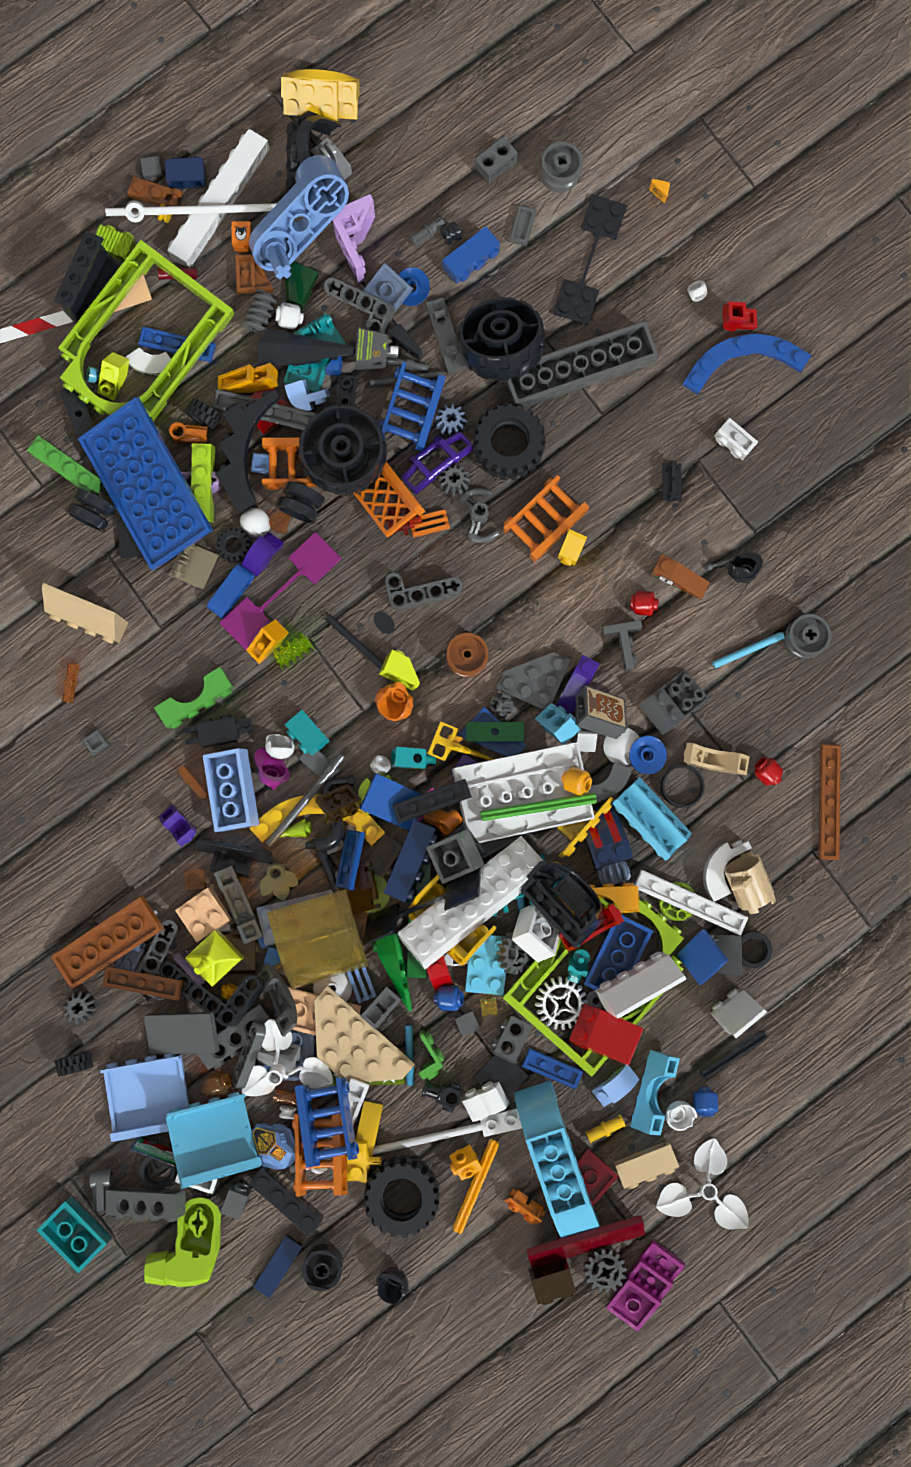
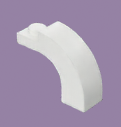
(714, 868)

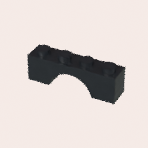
(296, 1210)

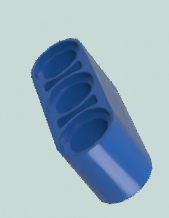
(230, 591)

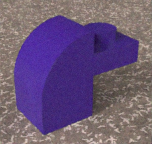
(261, 553)
(178, 825)

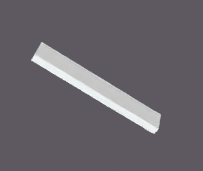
(691, 902)

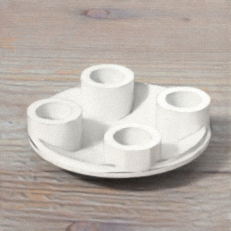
(618, 749)

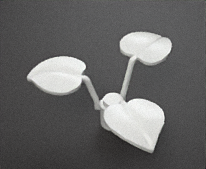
(262, 1082)
(709, 1159)

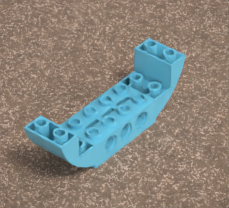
(555, 1160)

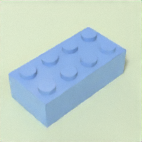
(230, 790)

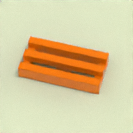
(432, 522)

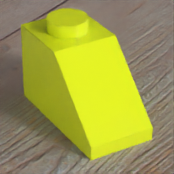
(399, 669)

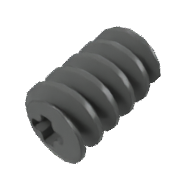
(258, 311)

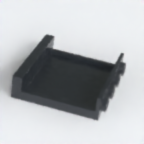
(86, 276)

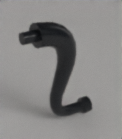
(336, 832)

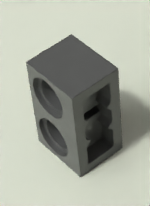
(499, 162)
(381, 1007)
(515, 1041)
(236, 1199)

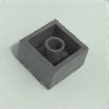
(455, 856)

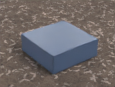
(260, 463)

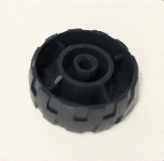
(501, 338)
(347, 469)

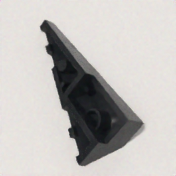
(287, 348)

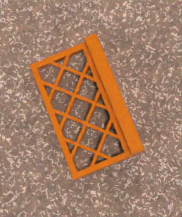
(403, 495)

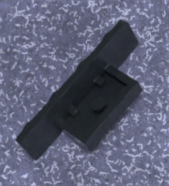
(238, 856)

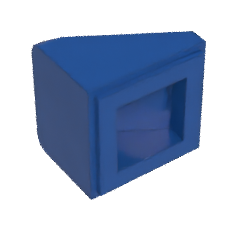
(334, 367)

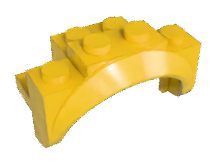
(321, 92)

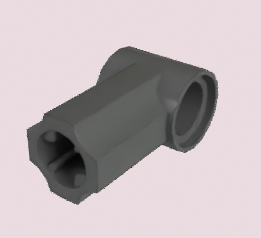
(100, 1182)

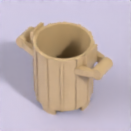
(749, 882)

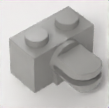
(329, 149)

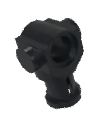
(440, 1093)

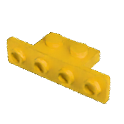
(577, 831)

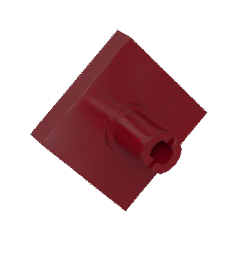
(596, 1175)

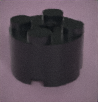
(324, 1279)

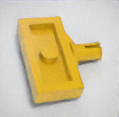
(358, 1168)

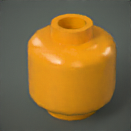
(576, 781)

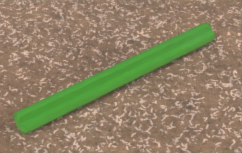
(540, 806)

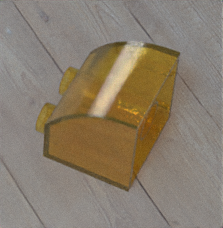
(318, 939)

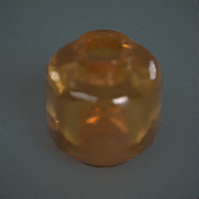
(216, 1085)

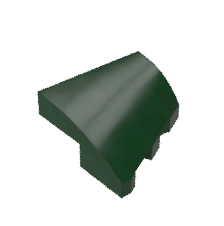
(300, 284)

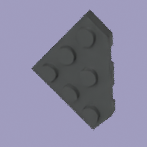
(535, 680)

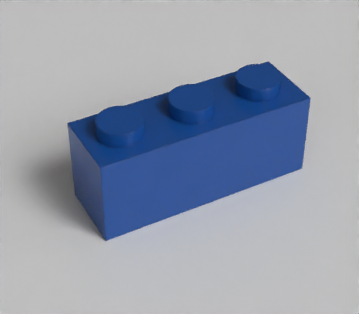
(471, 255)

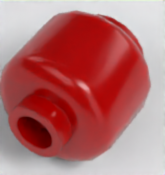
(644, 603)
(768, 771)

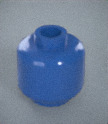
(449, 998)
(705, 1102)

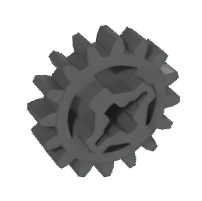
(512, 954)
(611, 1265)

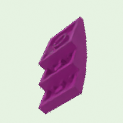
(645, 1285)

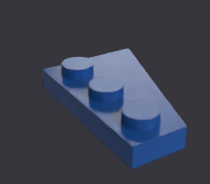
(504, 748)

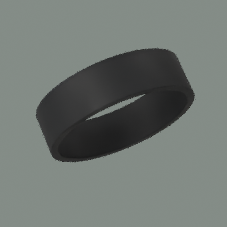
(701, 783)

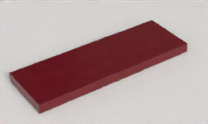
(586, 1241)

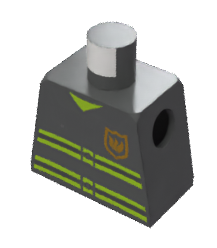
(373, 350)

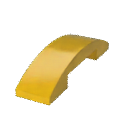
(369, 1125)

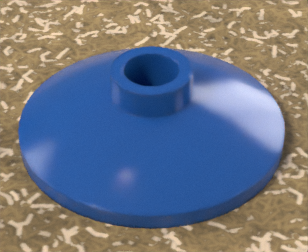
(416, 277)
(656, 755)

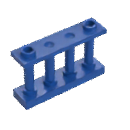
(430, 403)
(308, 1114)

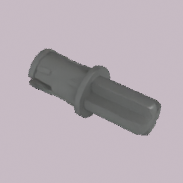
(427, 231)

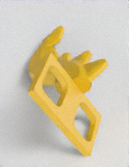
(453, 745)

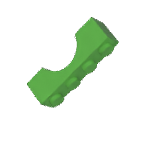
(64, 465)
(215, 686)

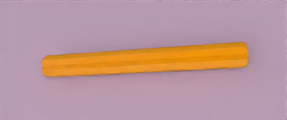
(475, 1186)

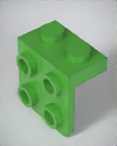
(431, 1068)

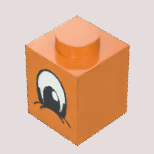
(241, 235)

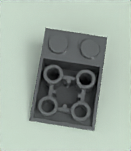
(674, 702)

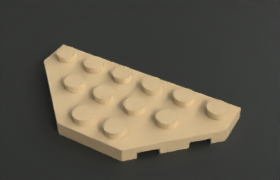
(352, 1045)

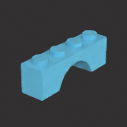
(647, 1114)

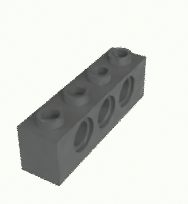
(258, 1014)
(119, 1197)

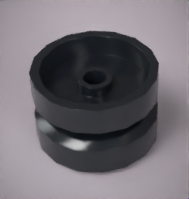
(300, 502)
(92, 507)

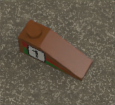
(679, 576)

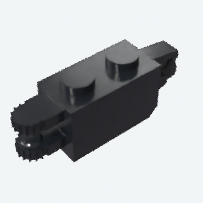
(219, 731)

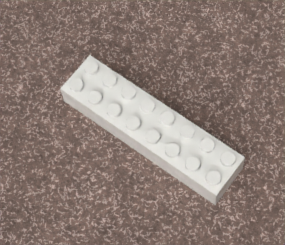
(501, 882)

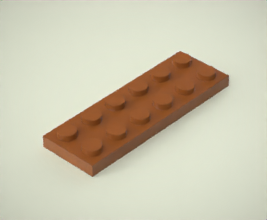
(107, 942)

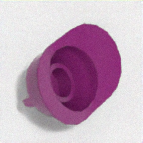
(271, 770)

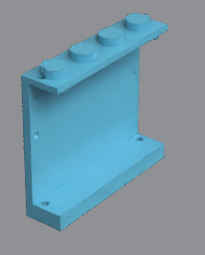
(212, 1140)

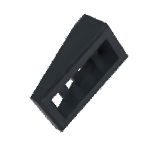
(403, 339)

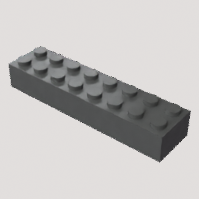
(584, 365)

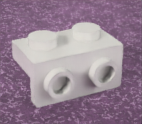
(735, 439)

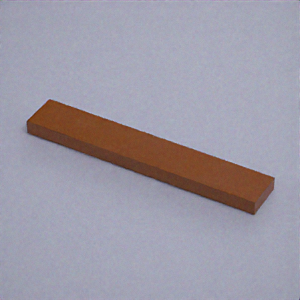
(829, 802)

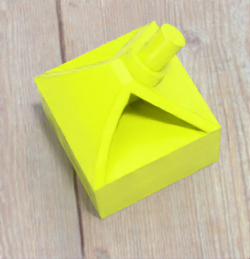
(214, 957)

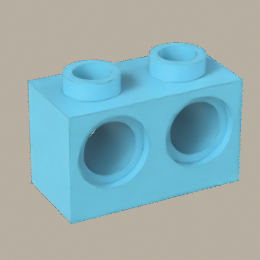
(557, 723)

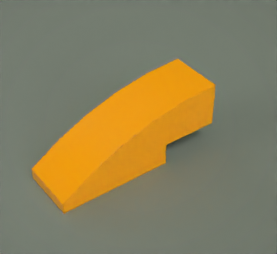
(249, 379)

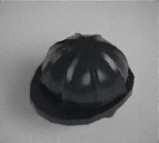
(745, 567)
(392, 1285)

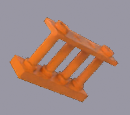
(291, 446)
(550, 536)
(337, 1163)

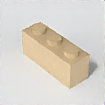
(646, 1165)

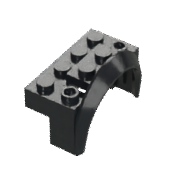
(298, 140)
(573, 892)

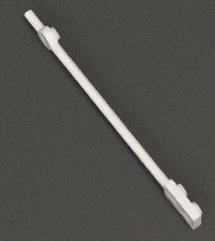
(136, 217)
(493, 1124)

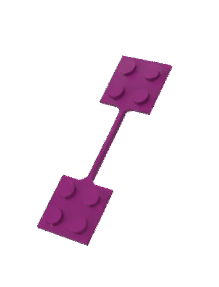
(312, 559)

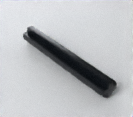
(733, 1054)

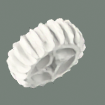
(556, 1011)

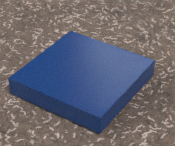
(702, 957)

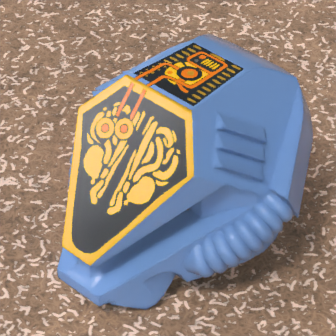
(274, 1145)

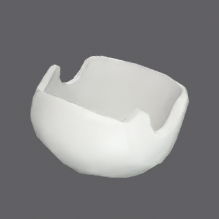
(255, 522)
(279, 746)
(680, 1115)

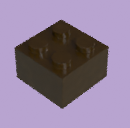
(552, 1282)

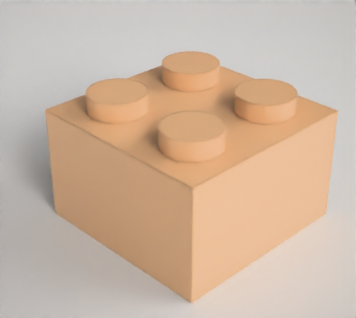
(203, 914)

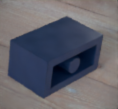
(185, 172)

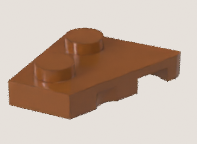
(250, 276)

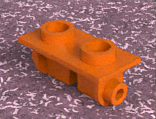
(530, 1212)

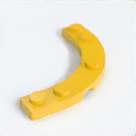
(274, 817)

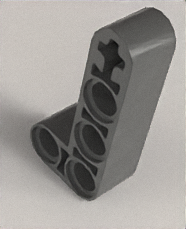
(358, 301)
(427, 597)
(155, 953)

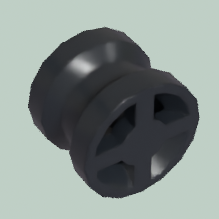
(450, 233)

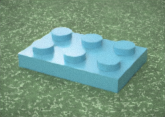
(484, 971)

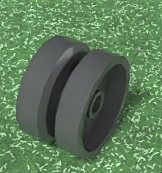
(561, 166)
(807, 647)

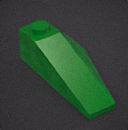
(391, 956)

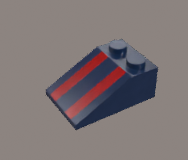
(607, 840)

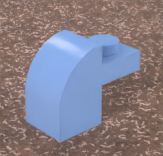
(301, 398)
(616, 1086)

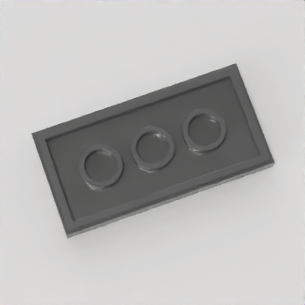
(181, 1033)

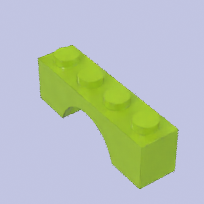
(201, 477)

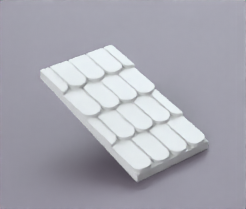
(520, 781)

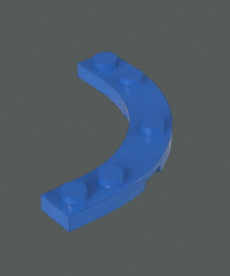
(741, 346)

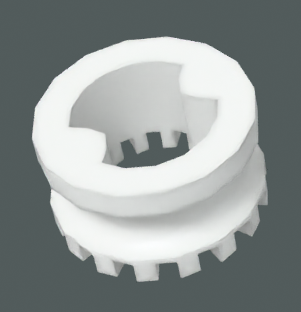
(287, 1113)

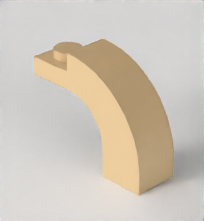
(716, 760)

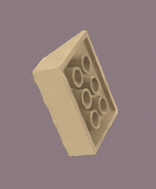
(83, 614)

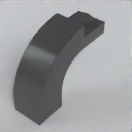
(613, 783)

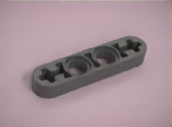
(248, 1055)

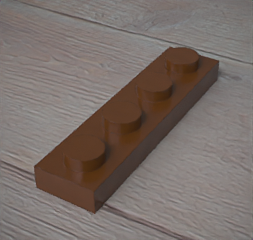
(142, 983)

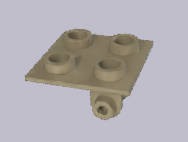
(194, 566)

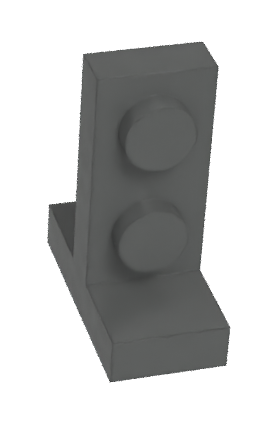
(625, 640)

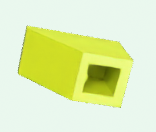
(112, 375)

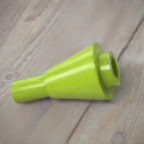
(300, 829)

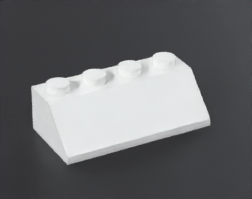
(639, 984)

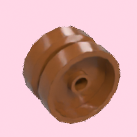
(465, 666)

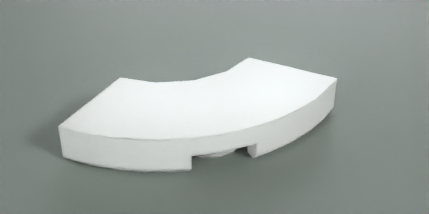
(148, 363)

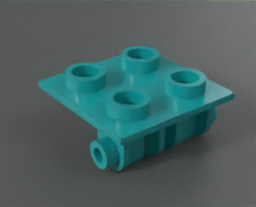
(321, 329)

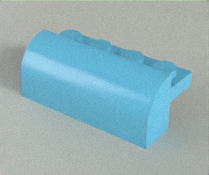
(652, 818)

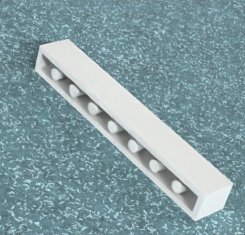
(222, 191)

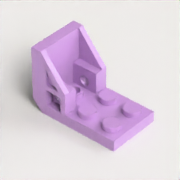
(354, 219)

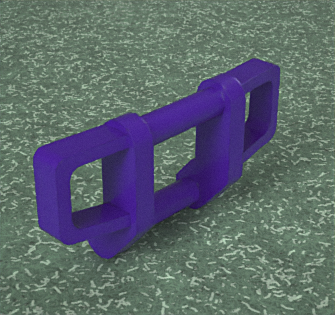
(430, 475)

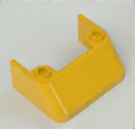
(470, 944)

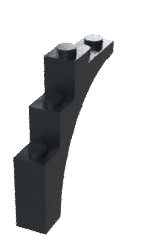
(243, 423)

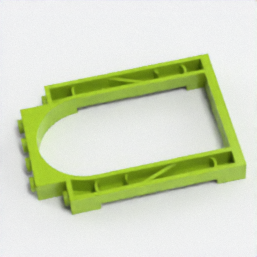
(77, 341)
(538, 971)

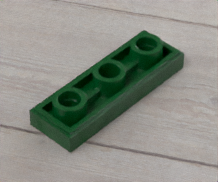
(506, 731)

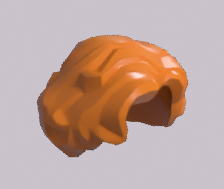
(394, 701)

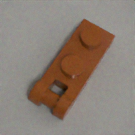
(153, 193)

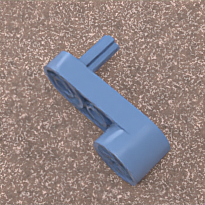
(317, 196)

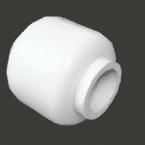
(288, 315)

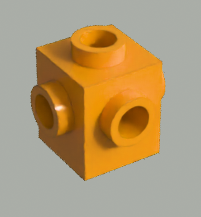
(465, 1162)

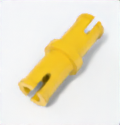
(605, 1129)

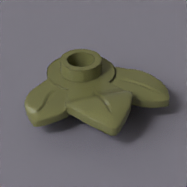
(280, 884)

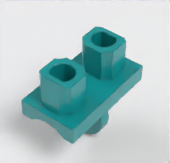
(578, 965)

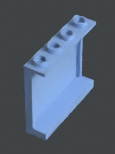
(144, 1094)

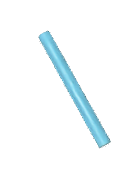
(747, 650)

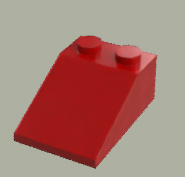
(606, 1034)

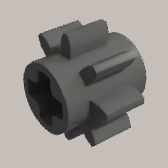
(501, 705)

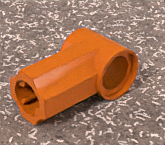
(190, 434)
(445, 821)

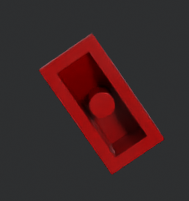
(439, 973)

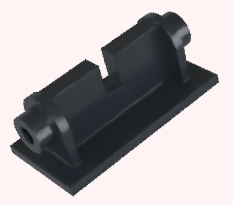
(671, 481)

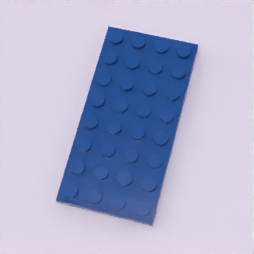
(145, 483)

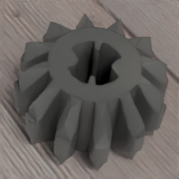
(461, 482)
(76, 999)

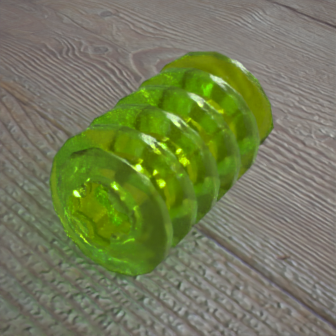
(292, 650)

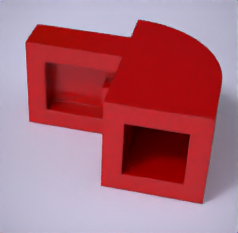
(738, 317)

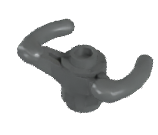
(478, 514)

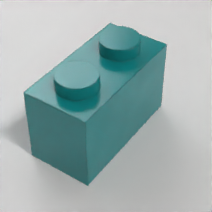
(306, 733)

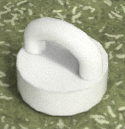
(697, 291)
(380, 765)

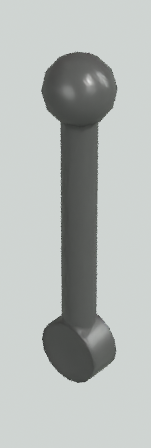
(709, 566)

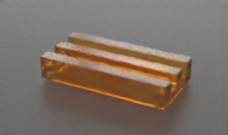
(193, 783)

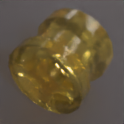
(488, 1006)

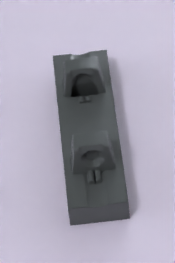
(445, 335)

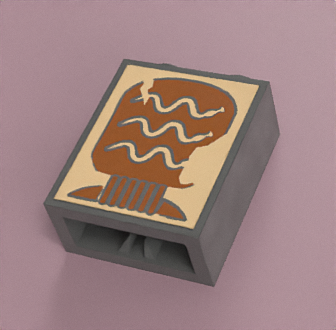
(601, 712)

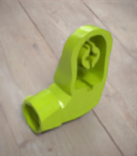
(195, 1248)

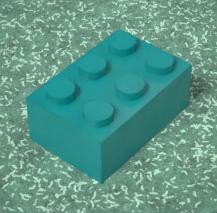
(74, 1234)

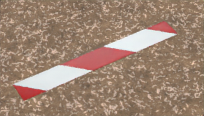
(34, 326)

